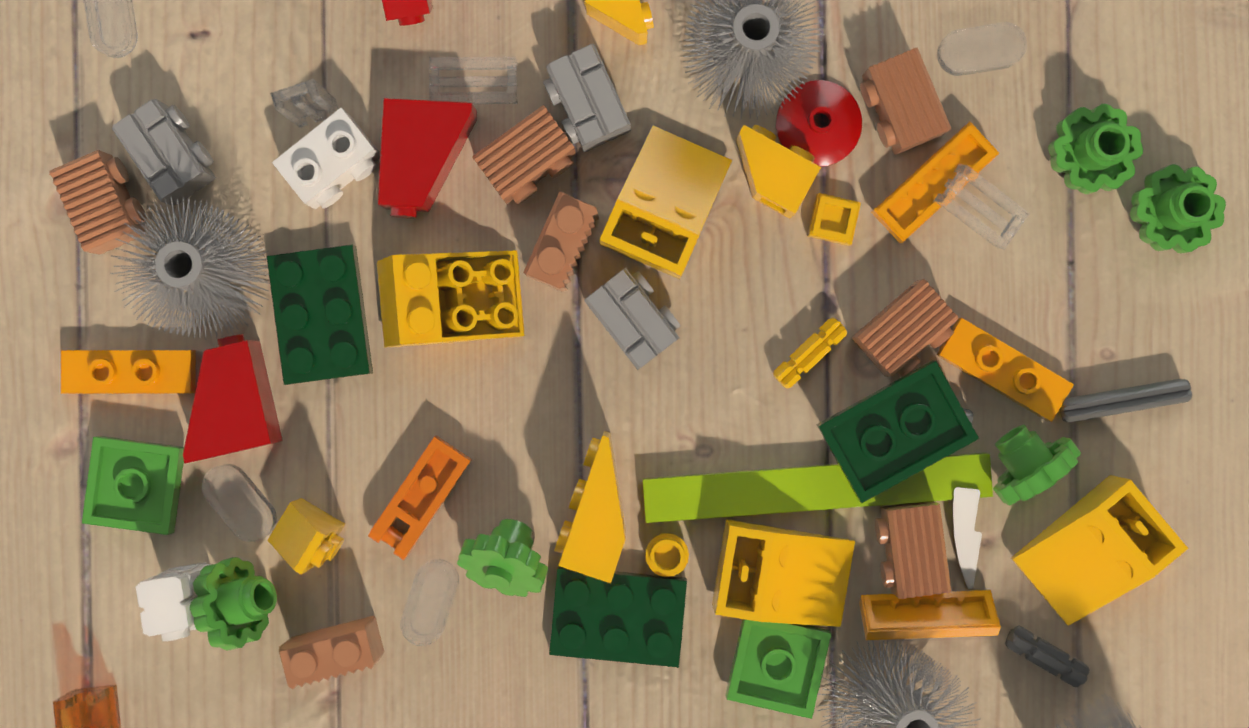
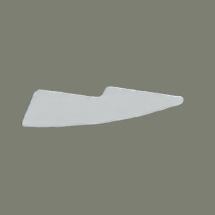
(966, 538)

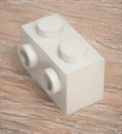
(328, 160)

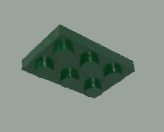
(319, 314)
(897, 431)
(619, 621)

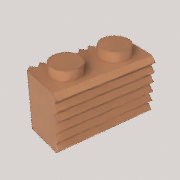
(904, 101)
(526, 156)
(98, 201)
(561, 242)
(906, 329)
(913, 549)
(331, 651)

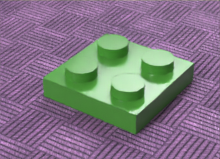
(133, 485)
(778, 666)

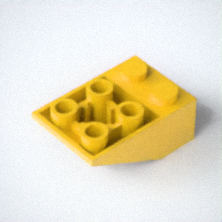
(665, 202)
(449, 297)
(598, 530)
(1099, 550)
(782, 575)

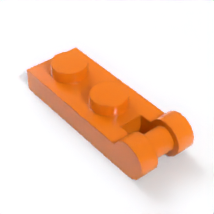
(420, 496)

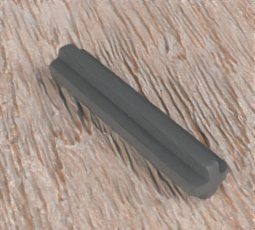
(1126, 400)

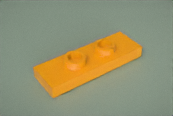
(914, 199)
(1005, 370)
(128, 371)
(929, 616)

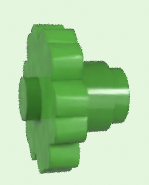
(1095, 149)
(1177, 209)
(1031, 464)
(504, 560)
(232, 603)

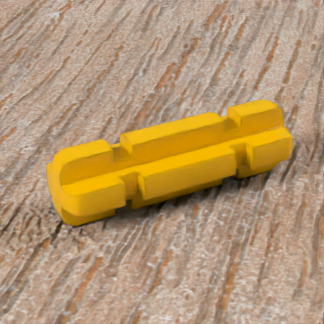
(810, 353)

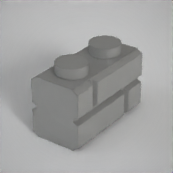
(587, 98)
(164, 151)
(633, 318)

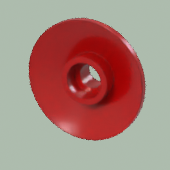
(797, 127)

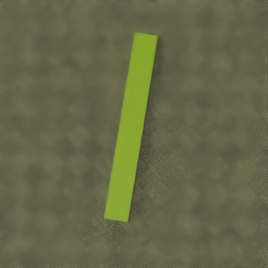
(803, 489)

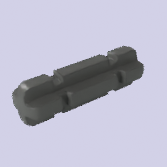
(1047, 656)

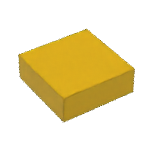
(834, 219)

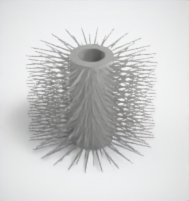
(750, 47)
(193, 269)
(890, 702)

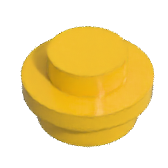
(667, 554)

